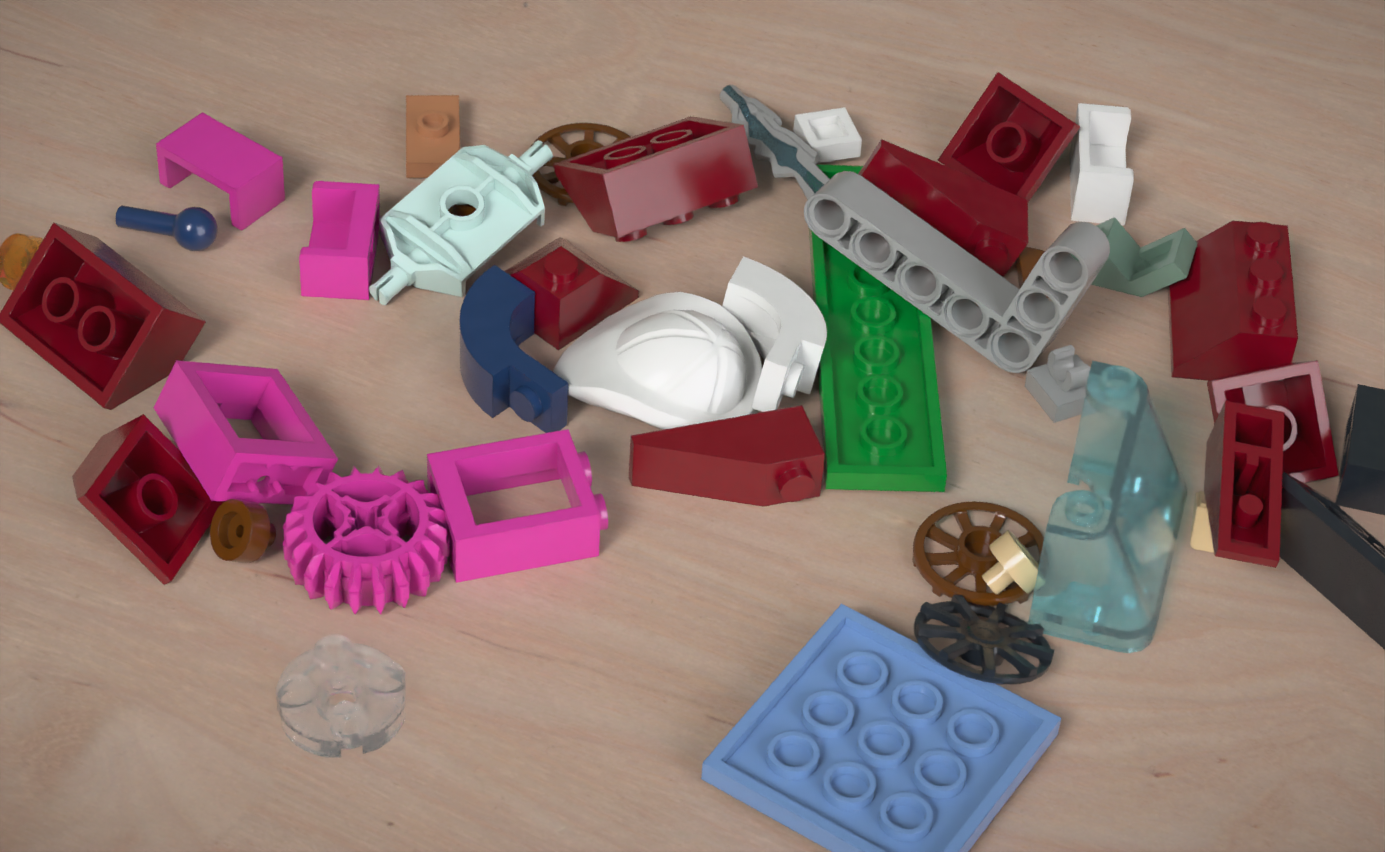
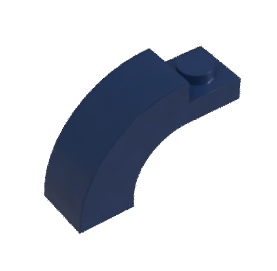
(494, 369)

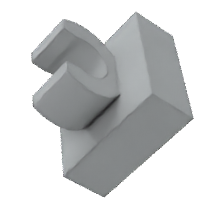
(1059, 384)

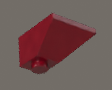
(1009, 139)
(570, 291)
(1300, 394)
(145, 496)

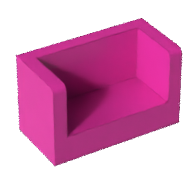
(226, 160)
(341, 241)

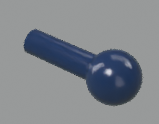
(192, 227)

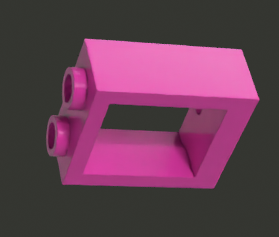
(228, 467)
(524, 540)

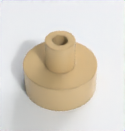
(1013, 565)

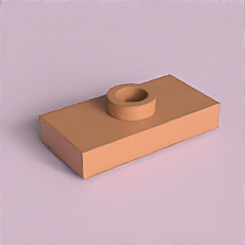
(431, 132)

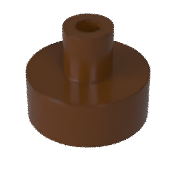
(241, 531)

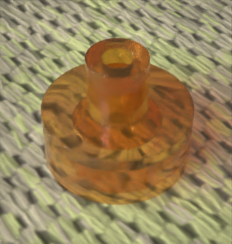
(15, 257)

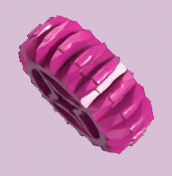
(367, 557)

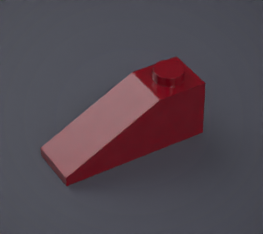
(963, 208)
(736, 459)
(1245, 483)

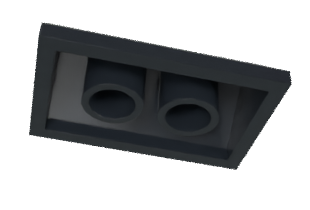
(1334, 555)

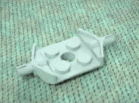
(443, 250)

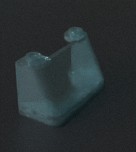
(1112, 546)

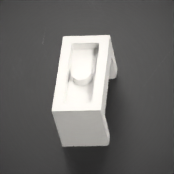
(1098, 164)

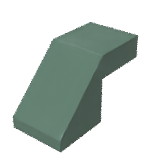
(1145, 268)

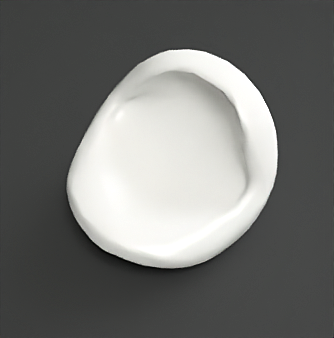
(666, 363)

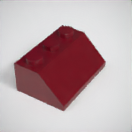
(659, 176)
(1234, 304)
(98, 317)

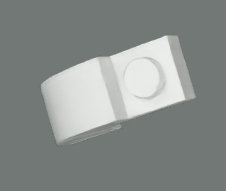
(782, 326)

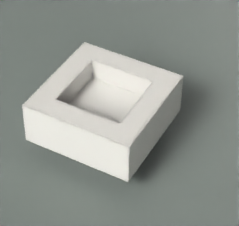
(829, 134)

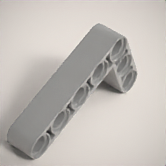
(902, 247)

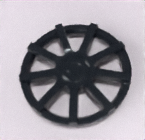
(983, 641)

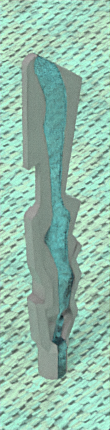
(774, 143)

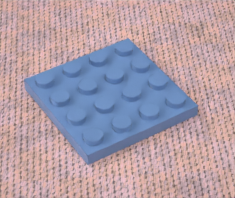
(879, 745)

